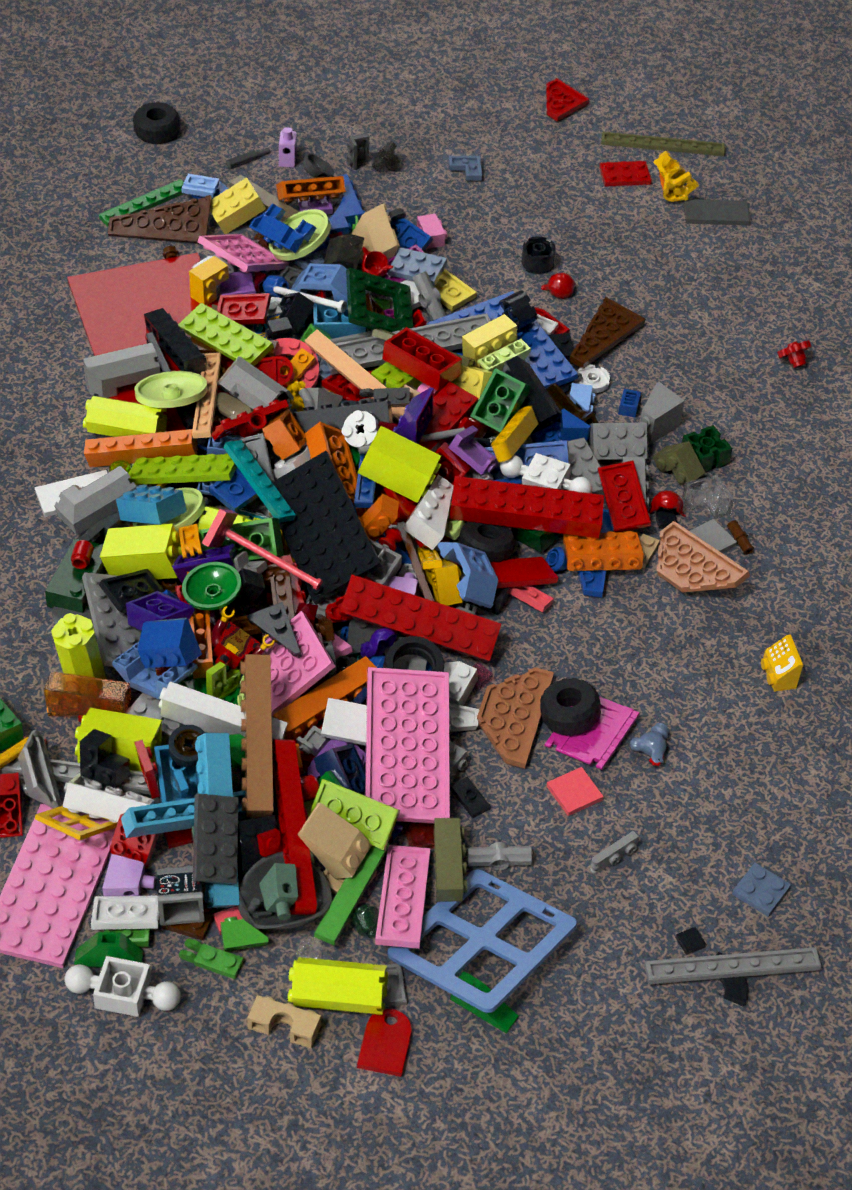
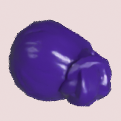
(378, 642)

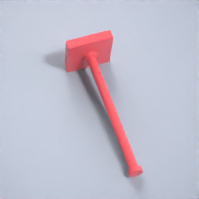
(221, 528)

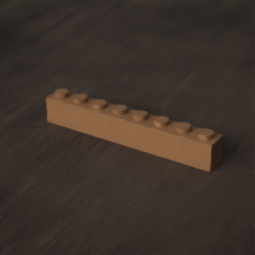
(258, 736)

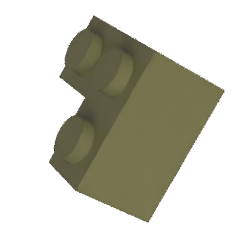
(681, 460)

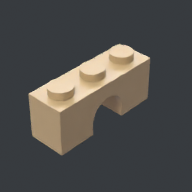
(268, 1012)

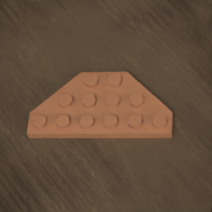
(694, 564)
(512, 714)

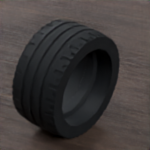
(417, 646)

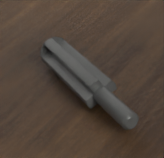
(245, 158)

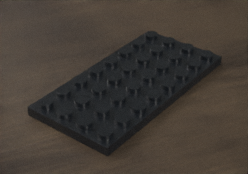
(326, 531)

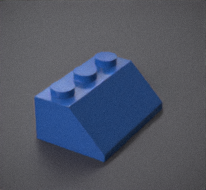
(167, 643)

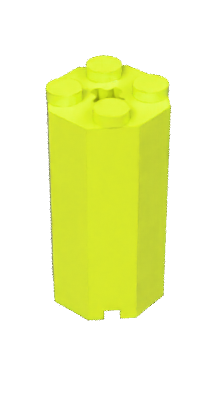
(122, 418)
(78, 647)
(338, 985)

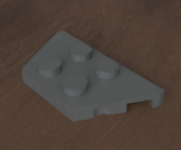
(360, 633)

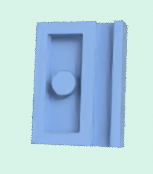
(200, 185)

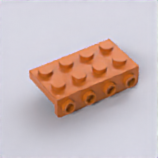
(607, 552)

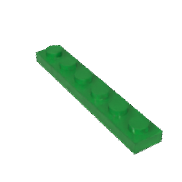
(145, 201)

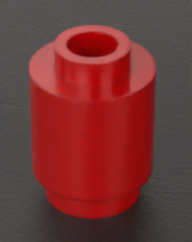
(82, 554)

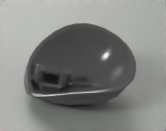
(252, 904)

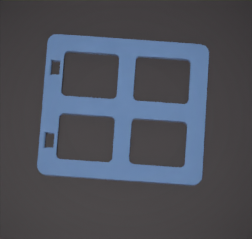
(486, 939)

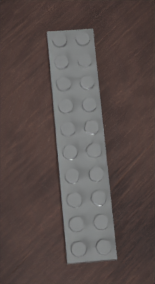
(447, 334)

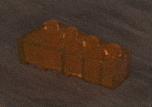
(76, 694)

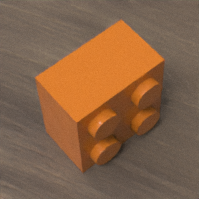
(284, 434)

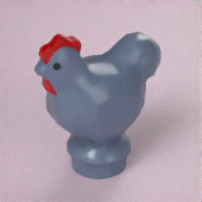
(652, 743)

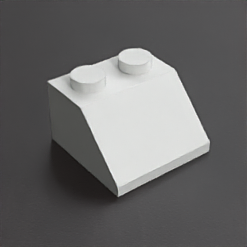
(461, 681)

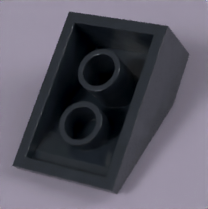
(247, 844)

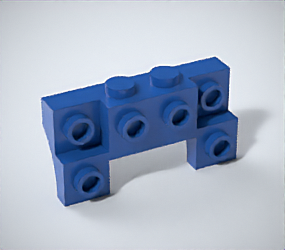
(281, 234)

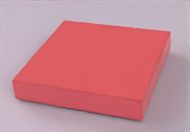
(574, 791)

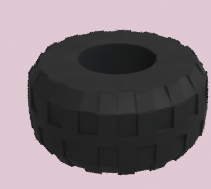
(156, 123)
(494, 540)
(569, 720)

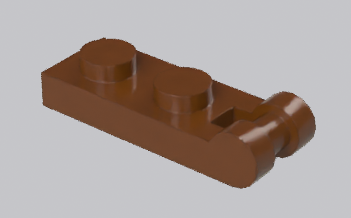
(324, 626)

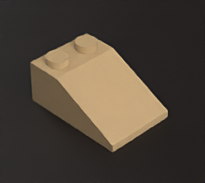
(334, 842)

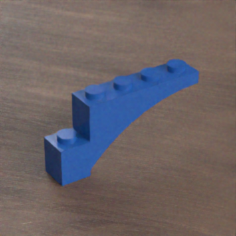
(349, 208)

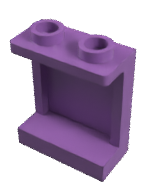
(238, 284)
(473, 452)

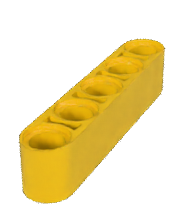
(514, 434)

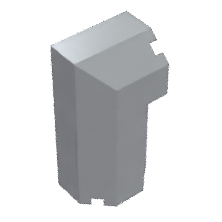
(116, 369)
(252, 386)
(88, 505)

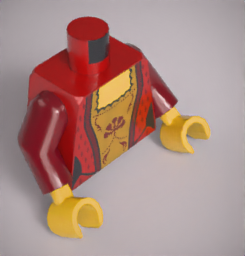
(233, 643)

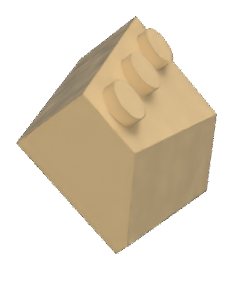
(377, 232)

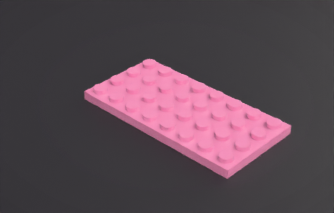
(408, 742)
(50, 891)

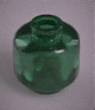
(366, 920)

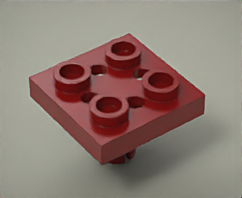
(140, 846)

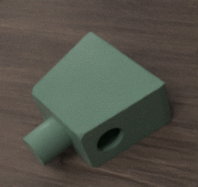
(280, 889)

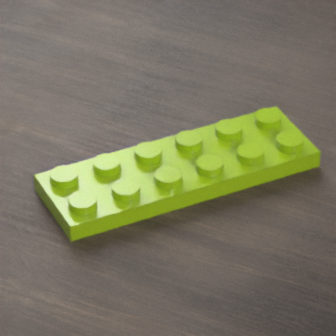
(225, 335)
(182, 469)

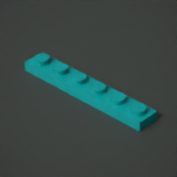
(259, 481)

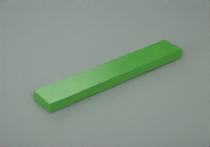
(348, 897)

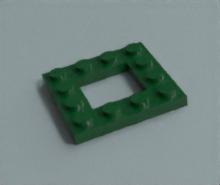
(358, 314)

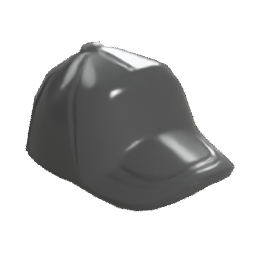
(316, 166)

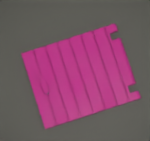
(602, 739)

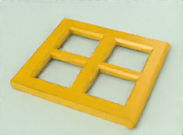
(93, 828)

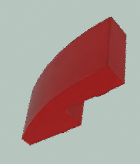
(467, 422)

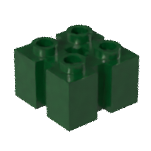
(709, 447)

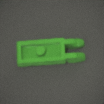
(212, 958)

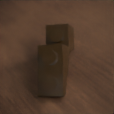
(564, 402)

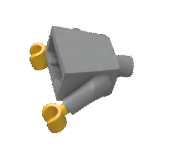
(316, 396)

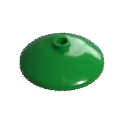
(211, 586)

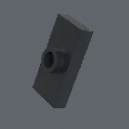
(470, 797)

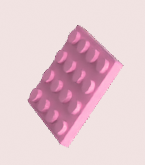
(242, 252)
(292, 675)

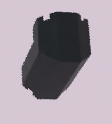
(537, 397)

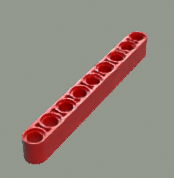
(291, 820)

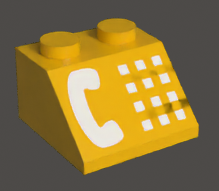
(782, 664)

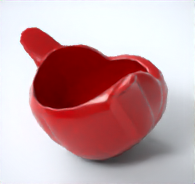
(375, 263)
(560, 285)
(667, 500)

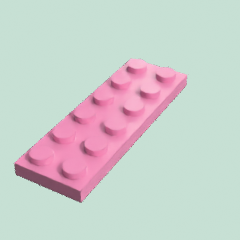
(403, 897)

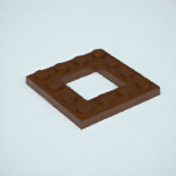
(281, 592)

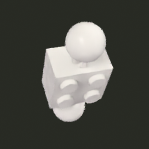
(545, 473)
(122, 986)

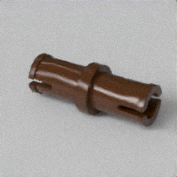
(741, 537)

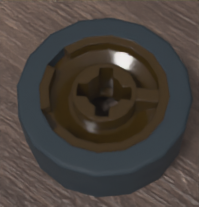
(184, 755)

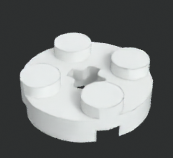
(601, 375)
(351, 425)

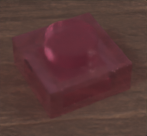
(484, 675)

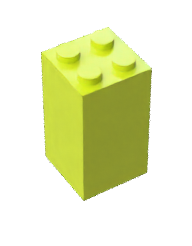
(400, 464)
(140, 549)
(124, 731)

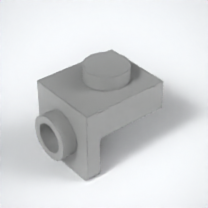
(242, 561)
(312, 742)

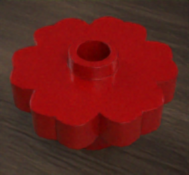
(795, 353)

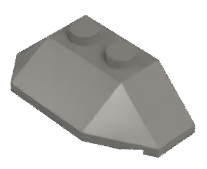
(38, 772)

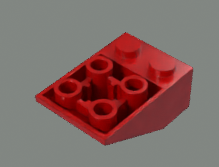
(10, 805)

